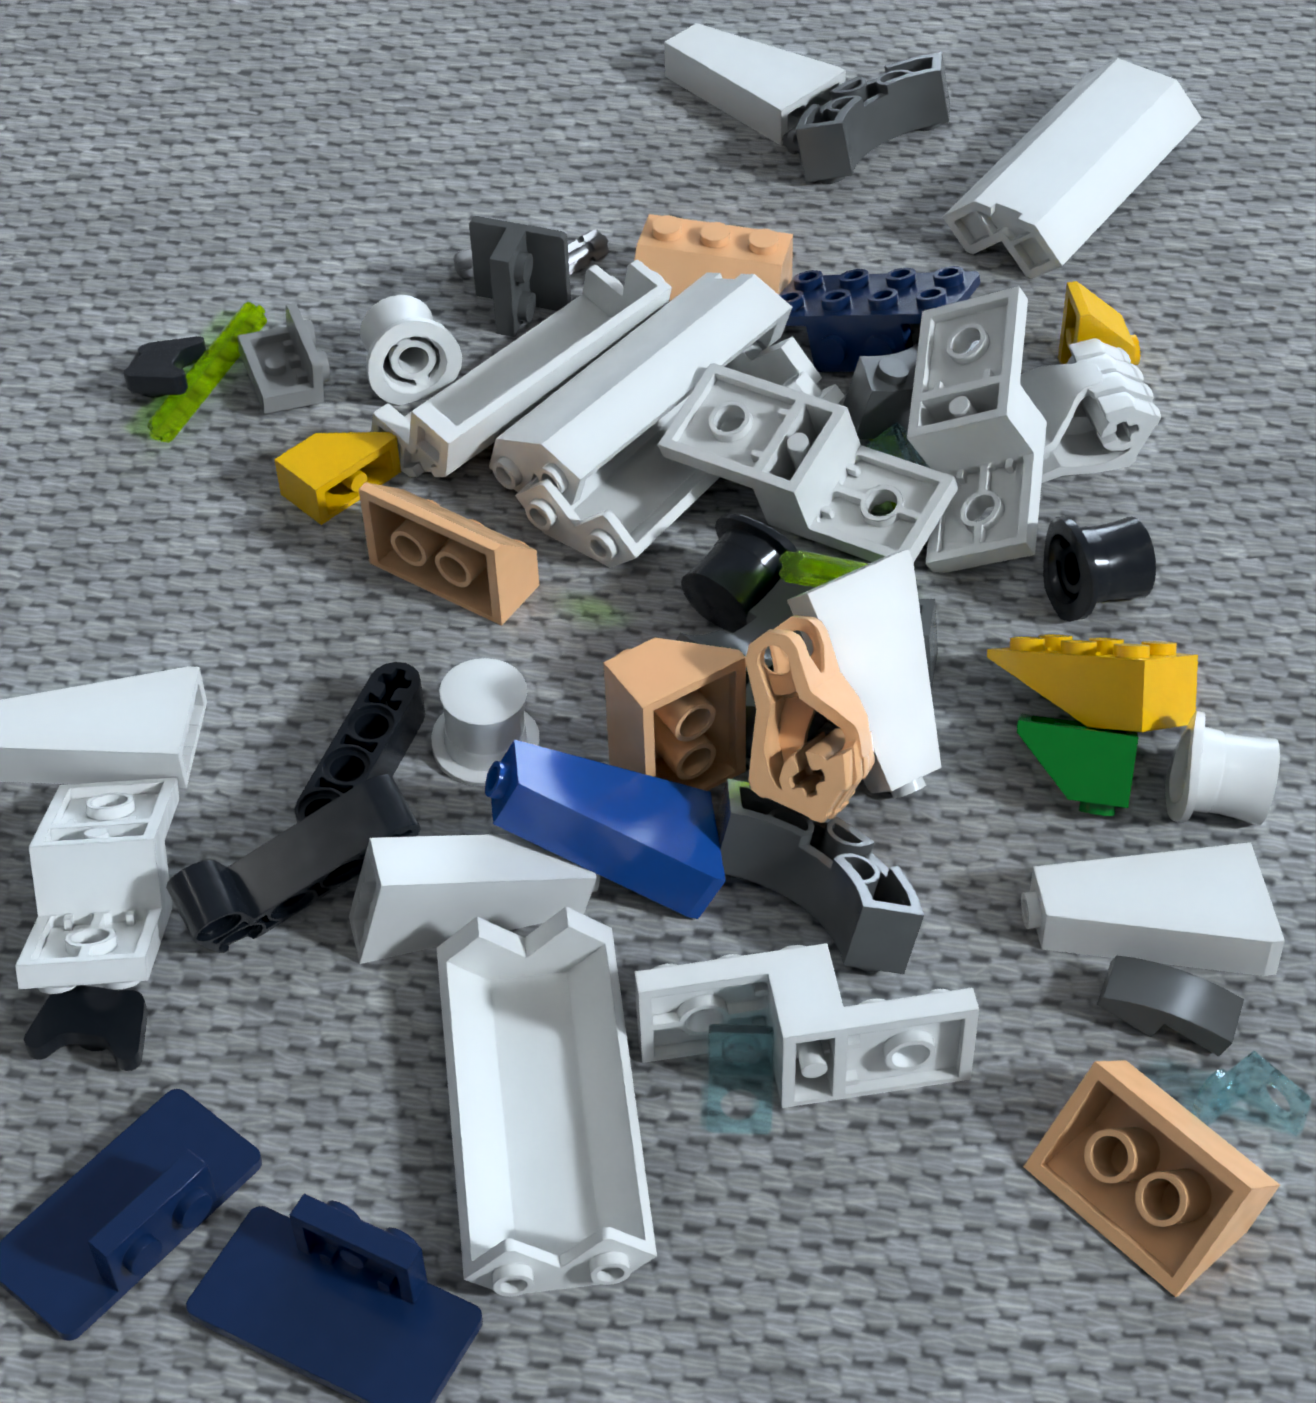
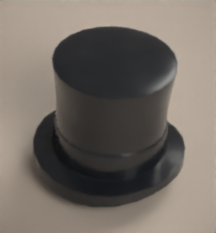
(1096, 564)
(736, 571)

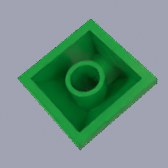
(1083, 760)

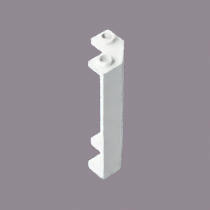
(1074, 166)
(523, 374)
(637, 382)
(639, 489)
(542, 1107)

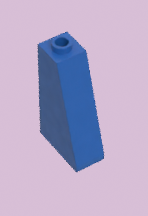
(612, 822)

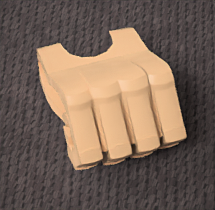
(784, 767)

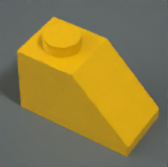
(1089, 318)
(329, 468)

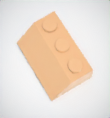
(690, 248)
(447, 552)
(677, 711)
(1149, 1174)

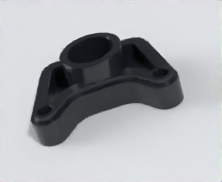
(160, 365)
(95, 1021)

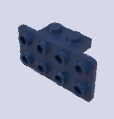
(868, 312)
(124, 1213)
(337, 1303)

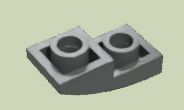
(1157, 994)

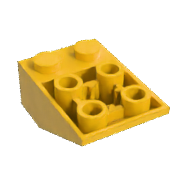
(1107, 680)

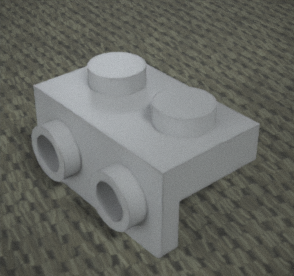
(285, 364)

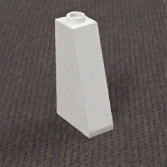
(748, 78)
(882, 655)
(105, 730)
(429, 887)
(1160, 907)

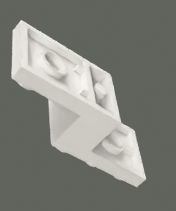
(980, 428)
(807, 465)
(99, 885)
(818, 1044)

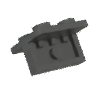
(519, 269)

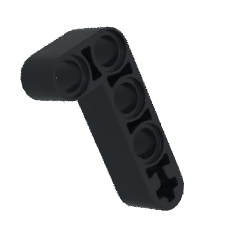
(370, 737)
(290, 869)

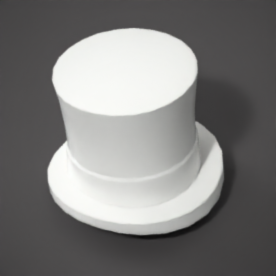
(407, 351)
(480, 718)
(1221, 774)

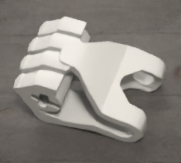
(1093, 410)

